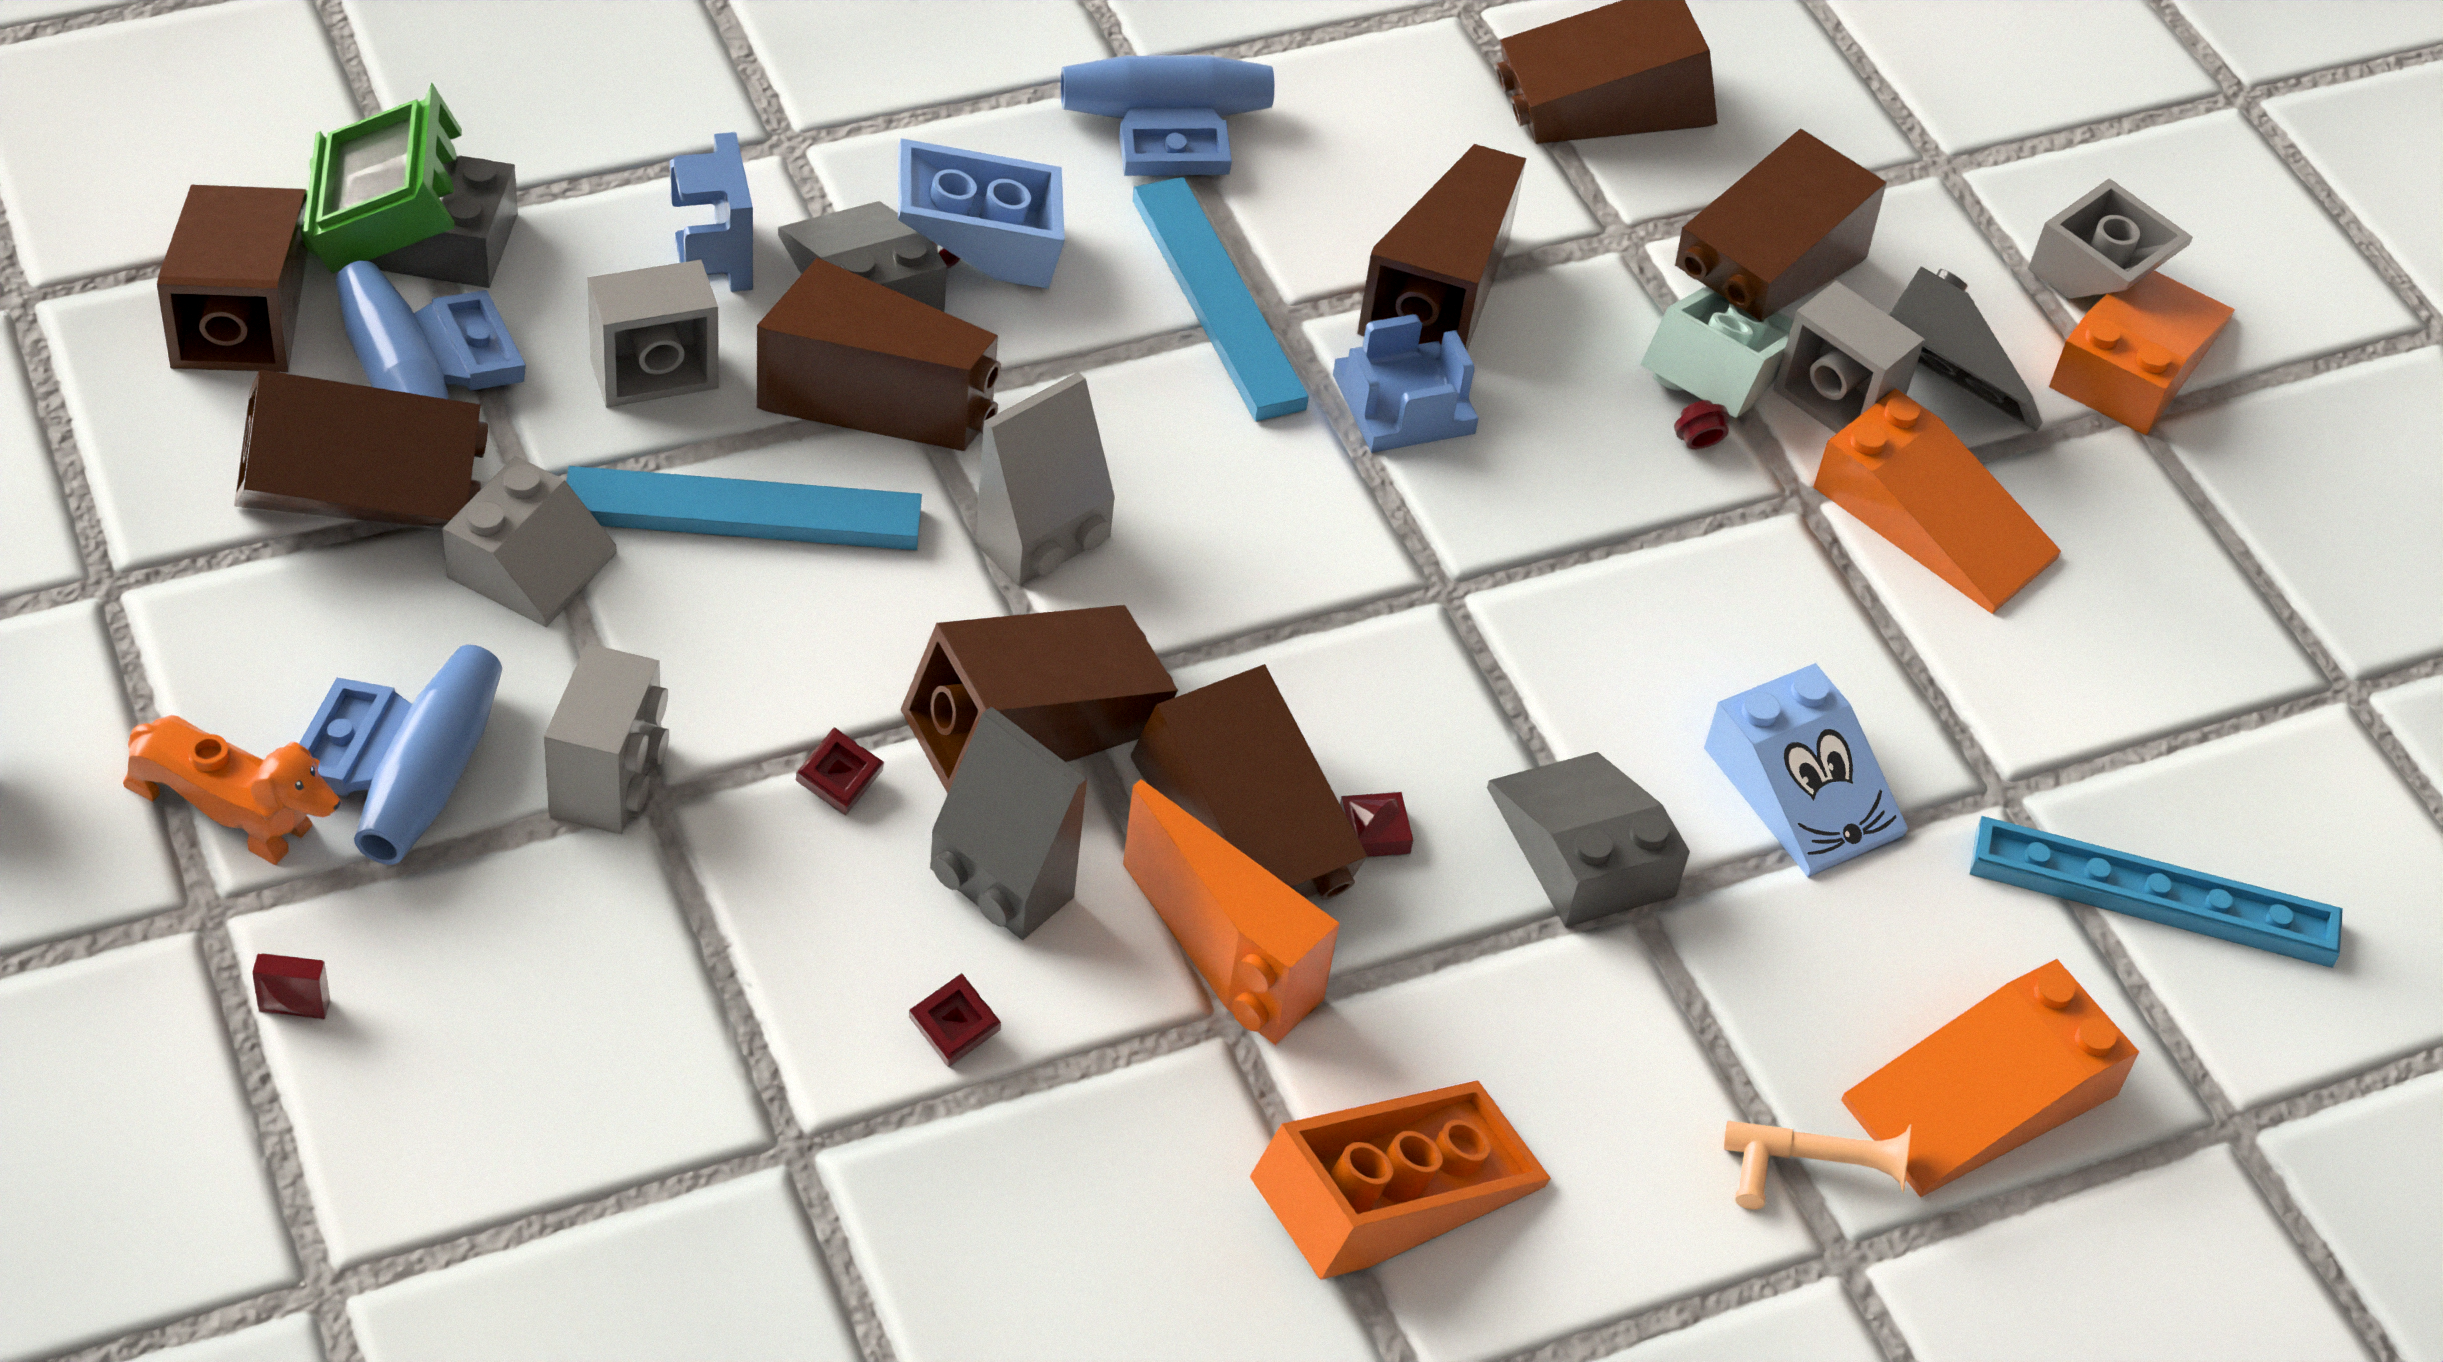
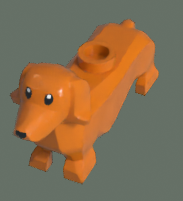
(231, 784)

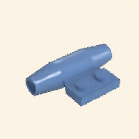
(1169, 107)
(447, 341)
(401, 749)

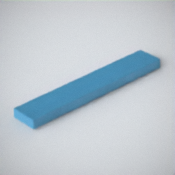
(1220, 299)
(749, 508)
(2157, 891)

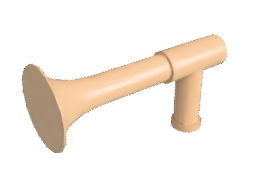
(1763, 1141)

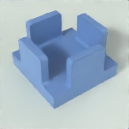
(720, 181)
(1407, 389)

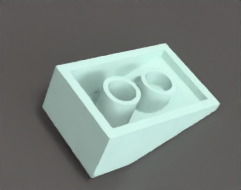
(1717, 350)

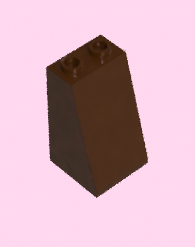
(1610, 73)
(1784, 227)
(1447, 248)
(234, 278)
(874, 361)
(357, 451)
(1061, 676)
(1251, 778)

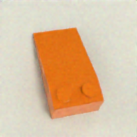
(2139, 349)
(1934, 501)
(1238, 923)
(1996, 1077)
(1393, 1175)

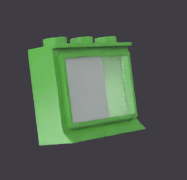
(380, 183)

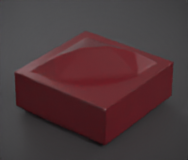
(839, 771)
(1379, 822)
(291, 985)
(955, 1019)

